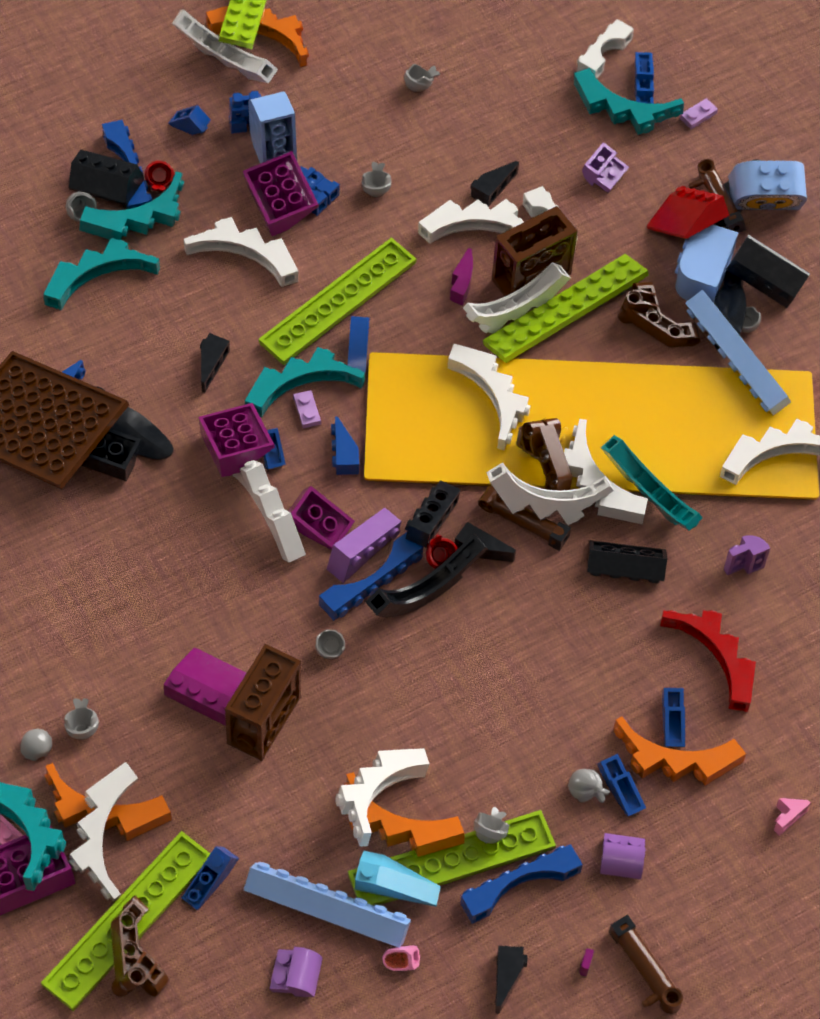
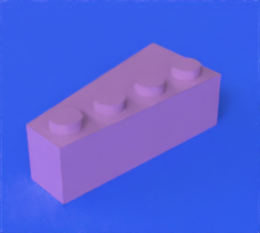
(362, 544)

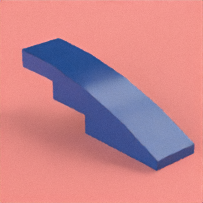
(644, 77)

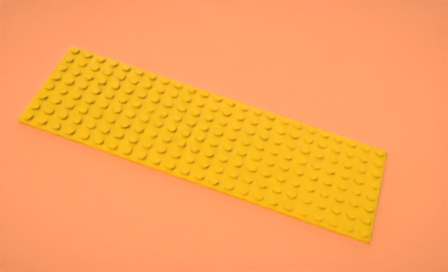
(674, 418)

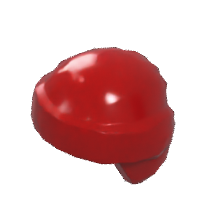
(159, 175)
(439, 550)

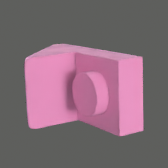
(791, 811)

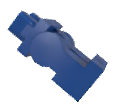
(240, 111)
(322, 188)

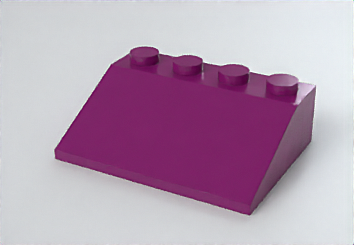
(280, 192)
(235, 437)
(203, 684)
(13, 863)

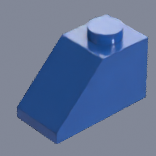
(190, 120)

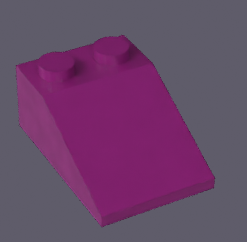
(319, 518)

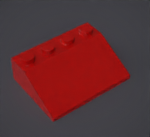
(688, 212)

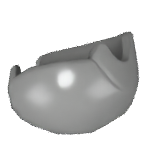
(752, 320)
(330, 644)
(36, 744)

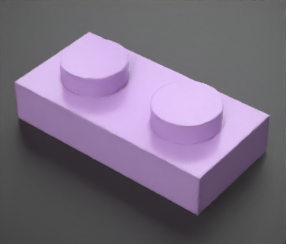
(698, 113)
(307, 409)

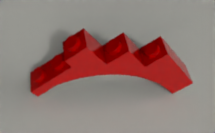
(724, 648)

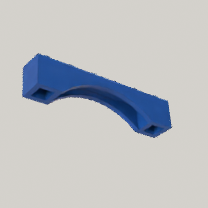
(117, 141)
(341, 598)
(558, 865)

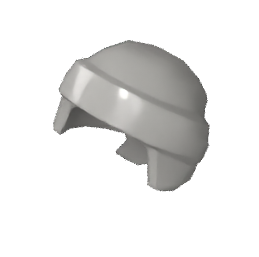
(418, 78)
(376, 182)
(76, 203)
(82, 721)
(586, 784)
(491, 827)

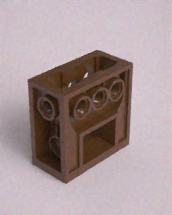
(531, 248)
(263, 702)

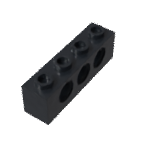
(432, 513)

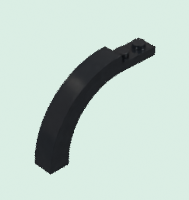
(412, 597)

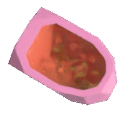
(401, 958)

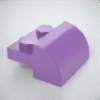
(604, 168)
(749, 555)
(622, 856)
(296, 972)

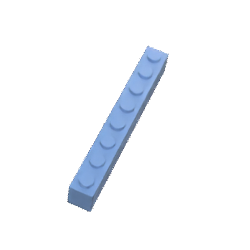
(738, 353)
(327, 904)

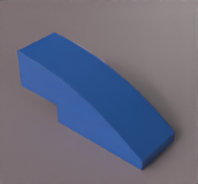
(358, 342)
(673, 717)
(621, 785)

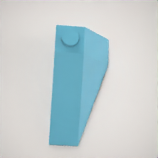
(389, 878)

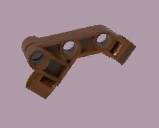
(643, 310)
(542, 442)
(138, 967)

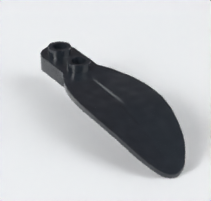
(732, 302)
(153, 442)

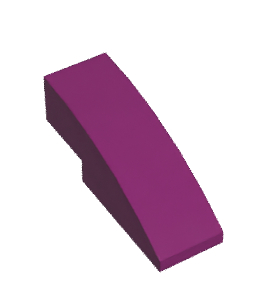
(462, 278)

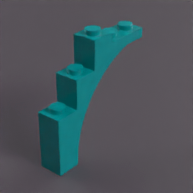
(642, 115)
(117, 223)
(116, 257)
(297, 372)
(651, 488)
(46, 843)

